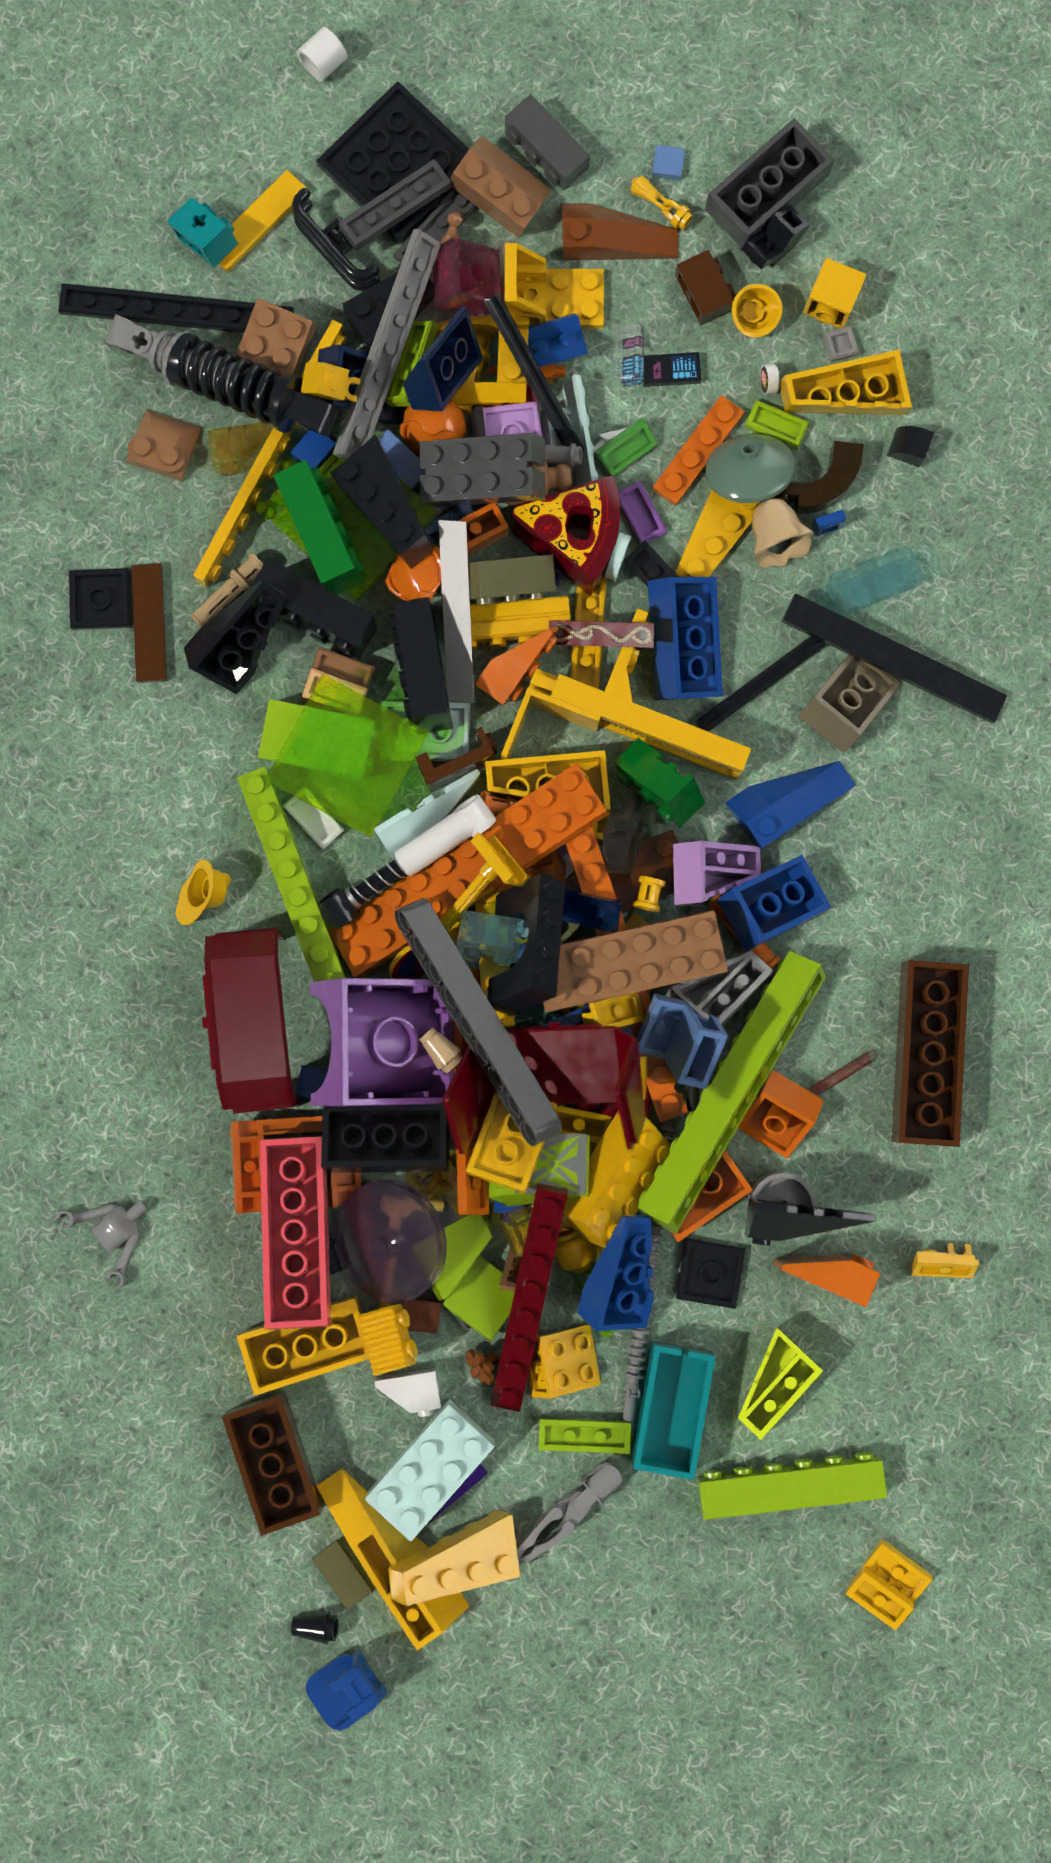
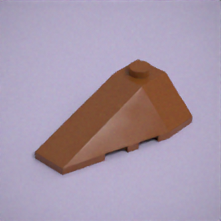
(606, 234)

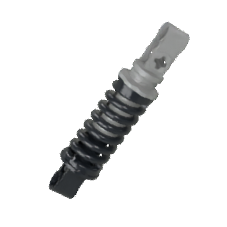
(225, 377)

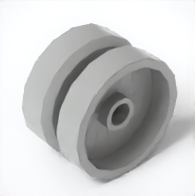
(782, 1186)

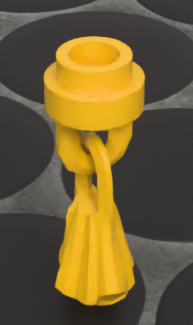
(644, 189)

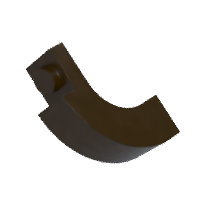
(816, 496)

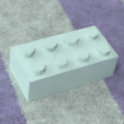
(430, 1470)

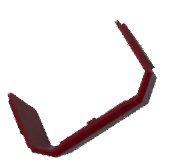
(247, 1021)
(570, 1066)

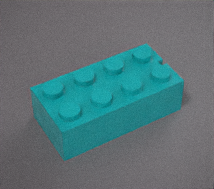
(673, 1410)

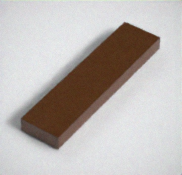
(149, 623)

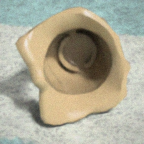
(776, 522)

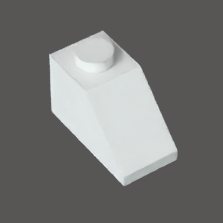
(413, 1390)

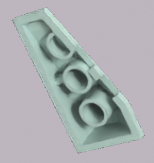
(409, 825)

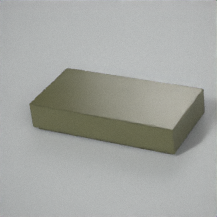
(342, 1574)

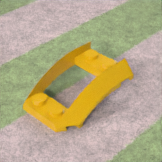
(511, 382)

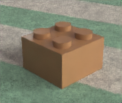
(277, 338)

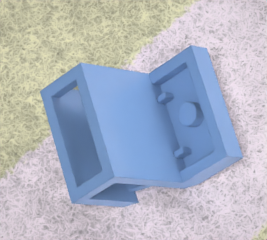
(682, 1039)

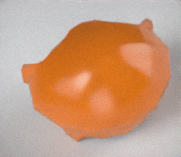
(432, 425)
(417, 582)

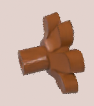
(481, 1365)

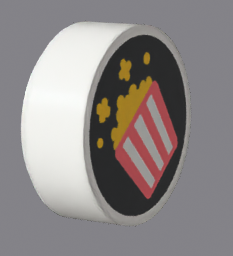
(769, 379)

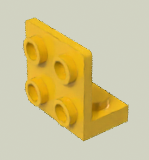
(563, 1363)

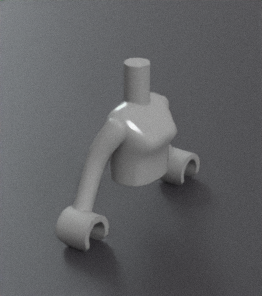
(113, 1230)

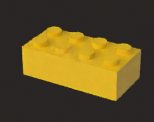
(616, 1181)
(297, 1354)

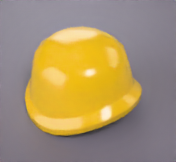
(756, 310)

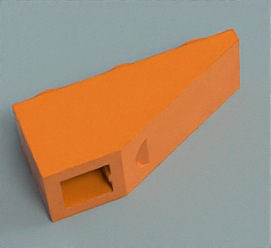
(508, 671)

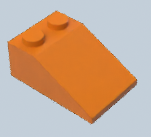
(721, 1191)
(838, 1274)

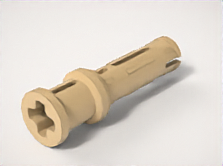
(239, 581)

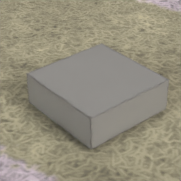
(840, 344)

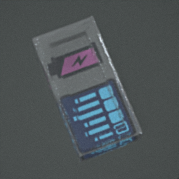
(628, 355)

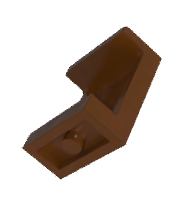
(460, 766)

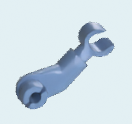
(433, 527)

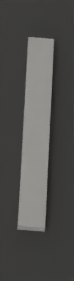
(388, 343)

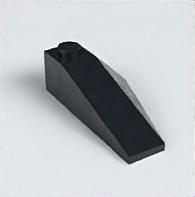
(232, 640)
(787, 1221)

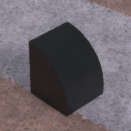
(910, 444)

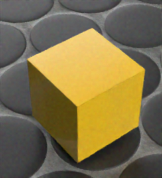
(834, 293)

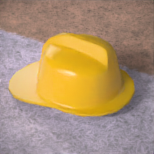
(202, 891)

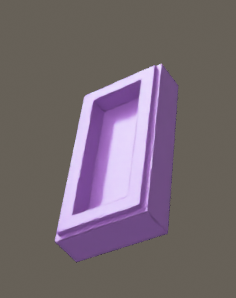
(641, 513)

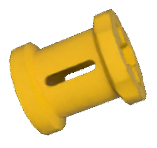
(649, 894)

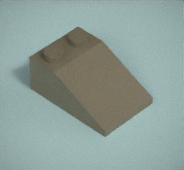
(849, 701)

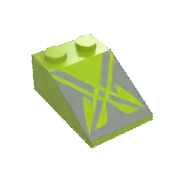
(560, 1164)

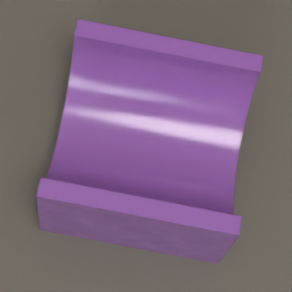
(378, 1042)

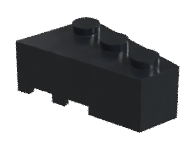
(367, 308)

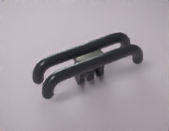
(332, 245)

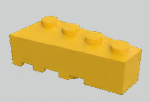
(850, 387)
(524, 775)
(460, 1562)

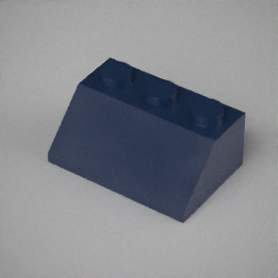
(444, 365)

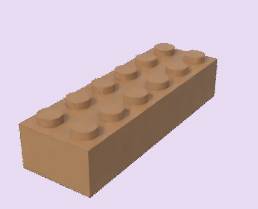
(638, 960)

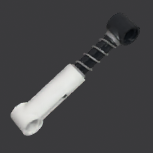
(467, 819)

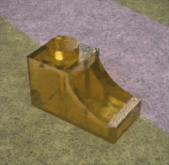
(233, 444)

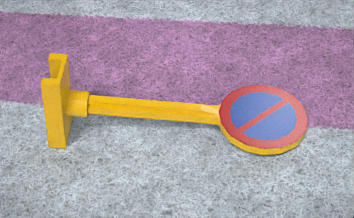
(498, 863)

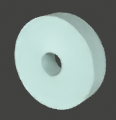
(617, 557)

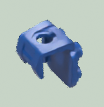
(345, 1690)

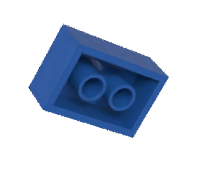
(773, 903)

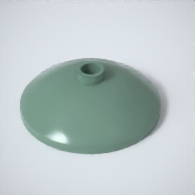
(750, 468)

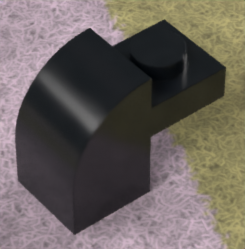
(777, 238)

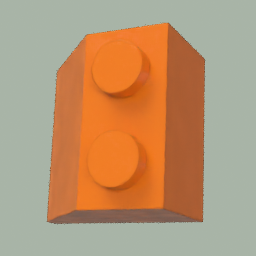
(781, 1114)

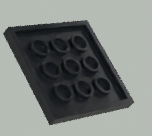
(388, 146)

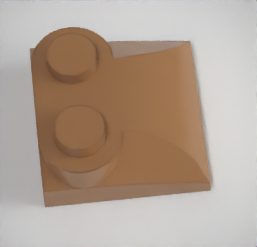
(163, 445)

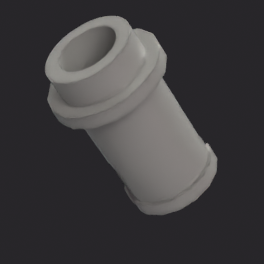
(564, 454)

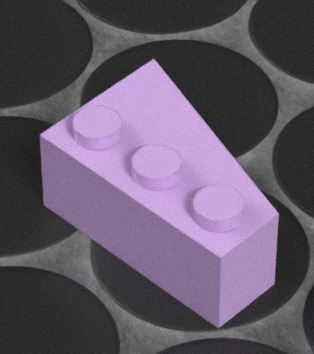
(711, 869)

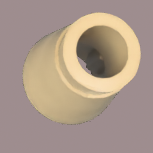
(441, 1050)

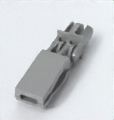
(572, 1507)

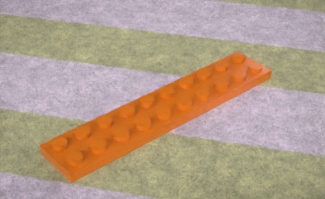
(525, 829)

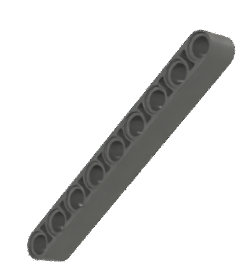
(478, 1022)

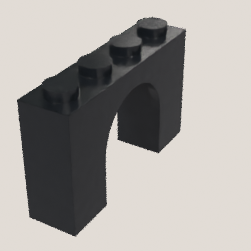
(536, 972)

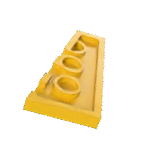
(714, 535)

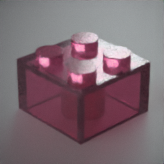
(466, 276)

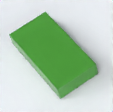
(626, 447)

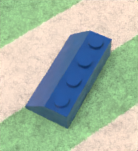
(685, 638)

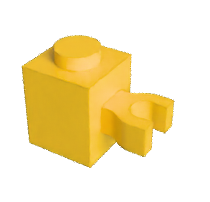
(328, 382)

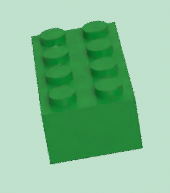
(318, 527)

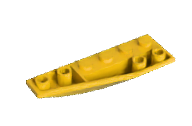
(381, 1546)

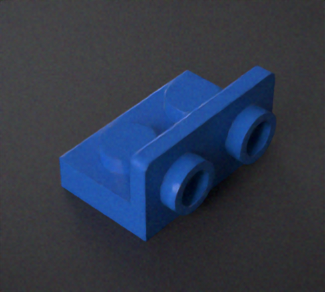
(557, 340)

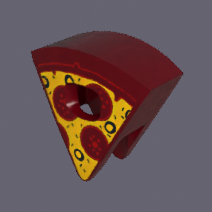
(575, 527)

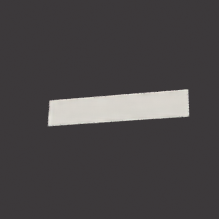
(456, 610)

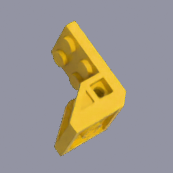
(551, 292)

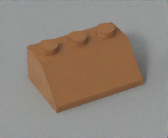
(499, 186)

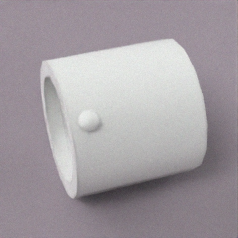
(322, 54)

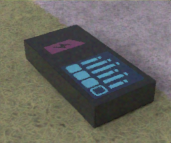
(672, 369)

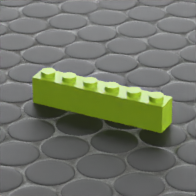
(791, 1487)

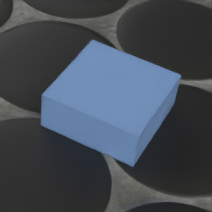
(668, 162)

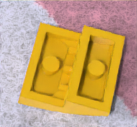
(881, 1596)

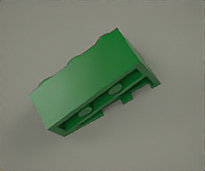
(659, 783)

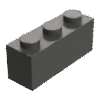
(546, 143)

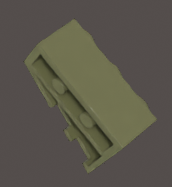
(511, 578)

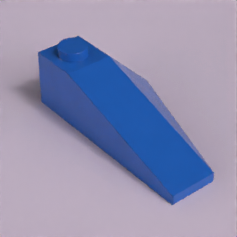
(782, 803)
(619, 1285)

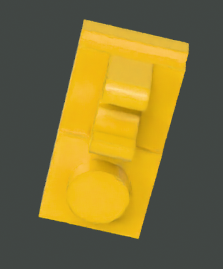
(615, 1011)
(947, 1264)

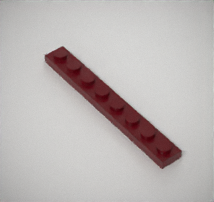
(529, 1296)

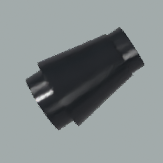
(316, 1627)

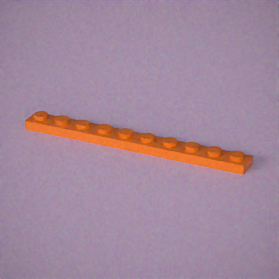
(595, 881)

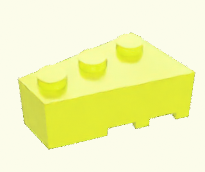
(777, 1385)

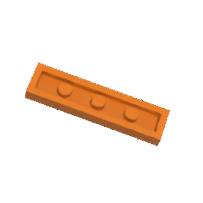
(695, 452)

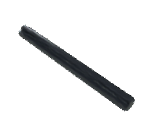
(531, 370)
(759, 683)

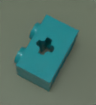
(203, 231)

